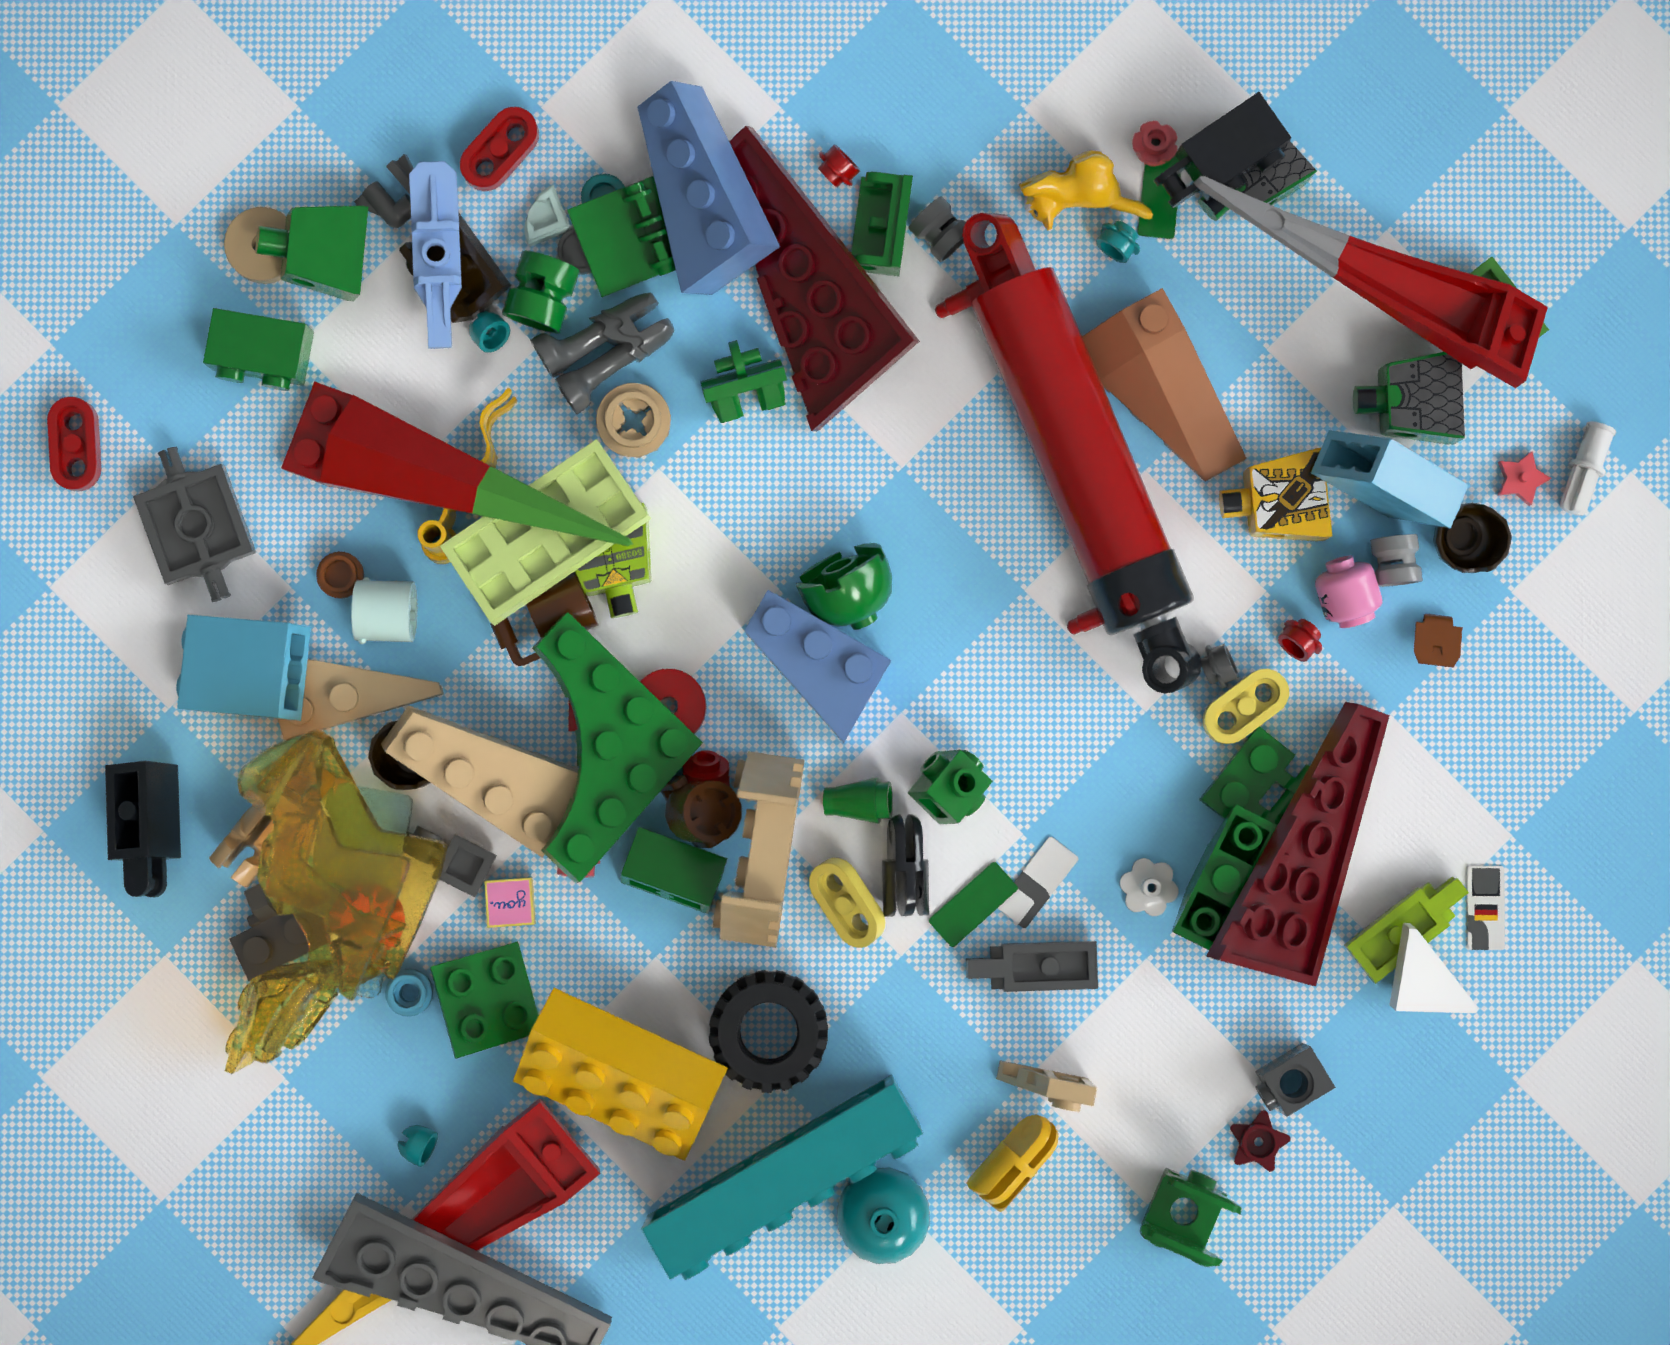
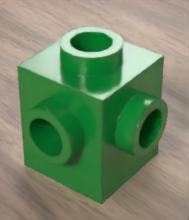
(951, 786)

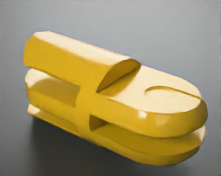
(1014, 1161)

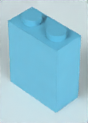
(1389, 478)
(243, 667)

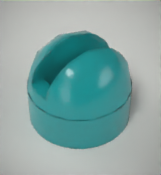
(496, 338)
(419, 1145)

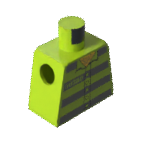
(618, 571)

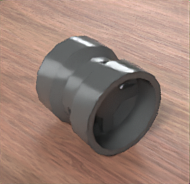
(939, 229)

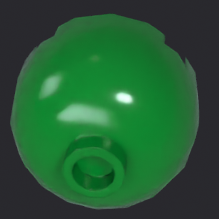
(848, 588)

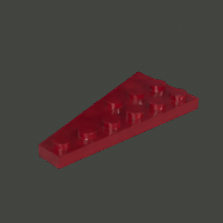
(817, 294)
(1296, 886)

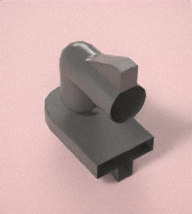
(382, 204)

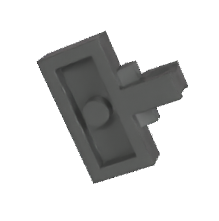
(270, 940)

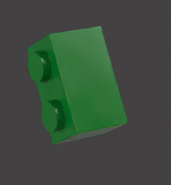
(258, 348)

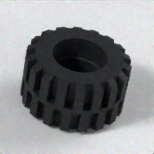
(761, 1072)

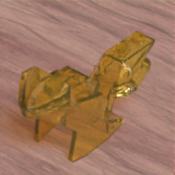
(343, 880)

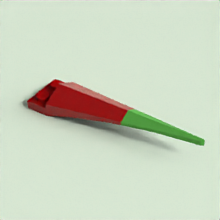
(372, 452)

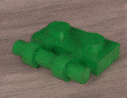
(1251, 774)

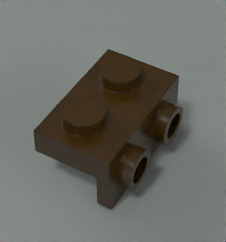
(480, 275)

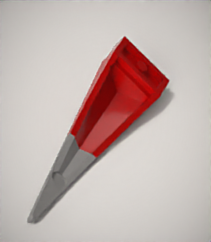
(1456, 311)

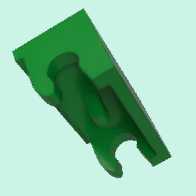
(881, 222)
(673, 870)

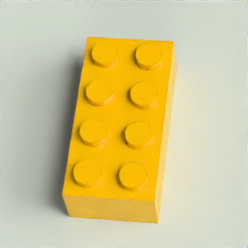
(618, 1074)

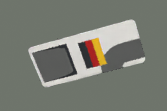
(1486, 907)

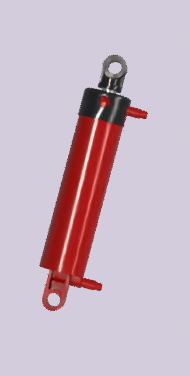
(1078, 449)

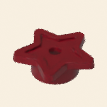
(1263, 1154)

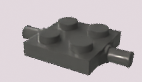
(194, 524)

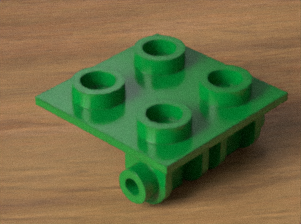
(624, 236)
(485, 999)

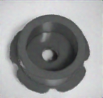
(1219, 665)

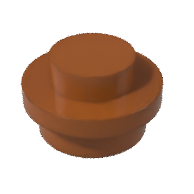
(338, 574)

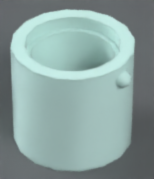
(384, 611)

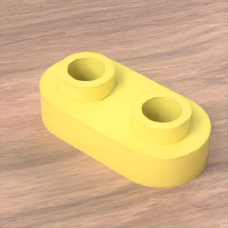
(1245, 707)
(846, 902)

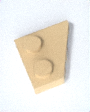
(1062, 1089)

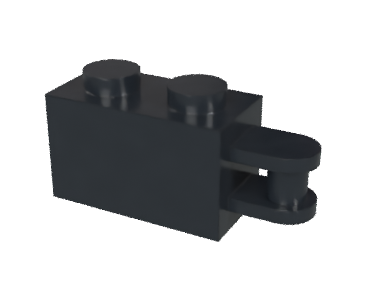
(1228, 150)
(143, 823)

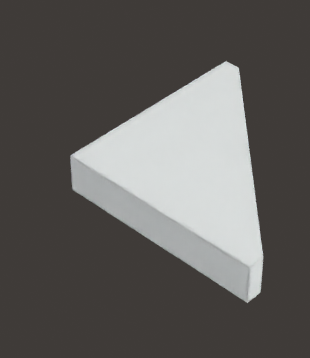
(1424, 981)

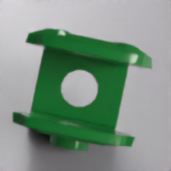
(1189, 1238)

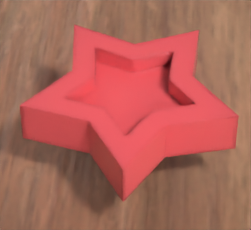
(1521, 478)

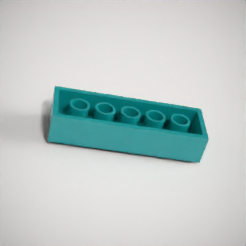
(782, 1177)

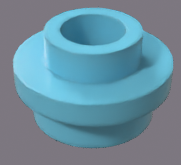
(394, 996)

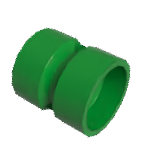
(532, 306)

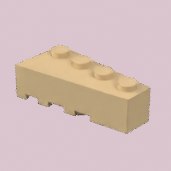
(495, 779)

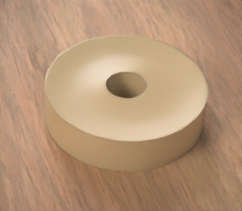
(241, 245)

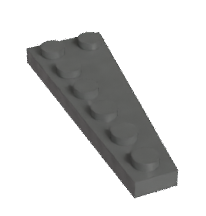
(424, 1269)

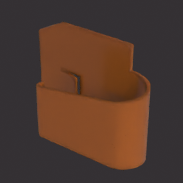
(1437, 641)

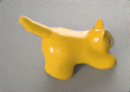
(1084, 184)

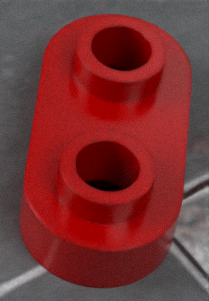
(495, 147)
(70, 445)

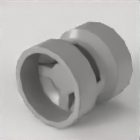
(1396, 549)

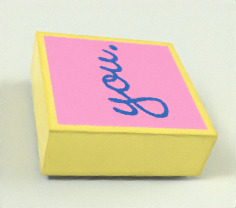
(510, 902)

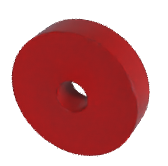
(684, 690)

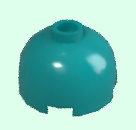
(897, 1201)

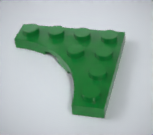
(624, 746)

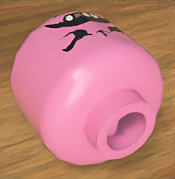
(1348, 592)

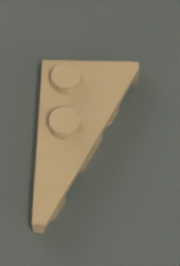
(346, 694)

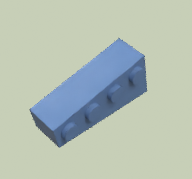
(702, 191)

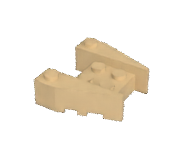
(757, 912)

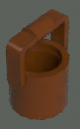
(545, 611)
(701, 810)

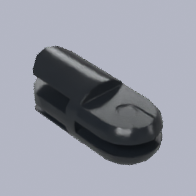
(905, 871)

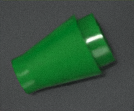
(860, 800)

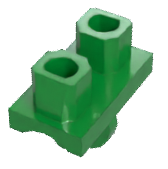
(724, 389)

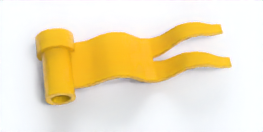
(443, 527)

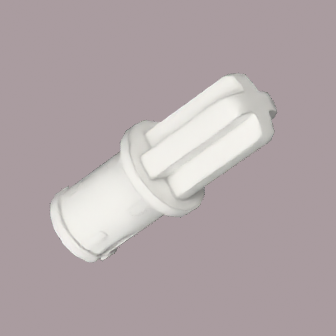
(1587, 468)

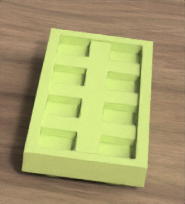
(516, 562)

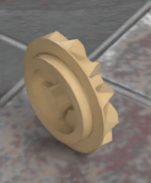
(636, 398)

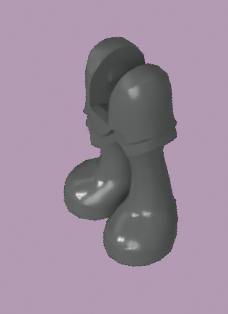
(610, 326)

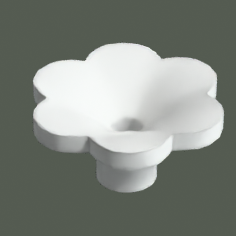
(1136, 883)

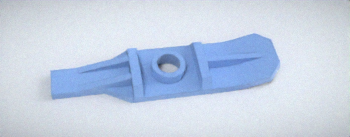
(436, 223)

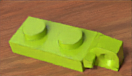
(1424, 908)

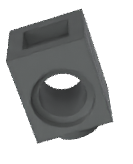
(1314, 1080)

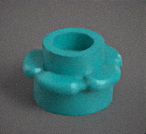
(1118, 241)

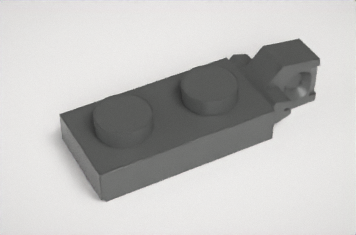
(1038, 966)

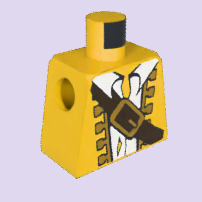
(1282, 499)

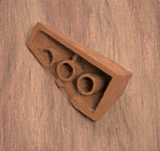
(1159, 377)

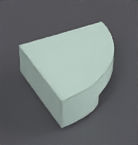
(545, 218)

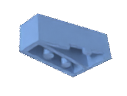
(818, 660)

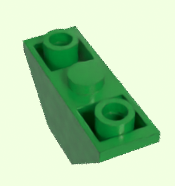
(1221, 875)

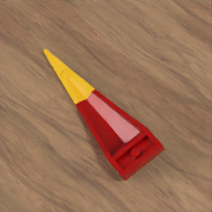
(506, 1184)

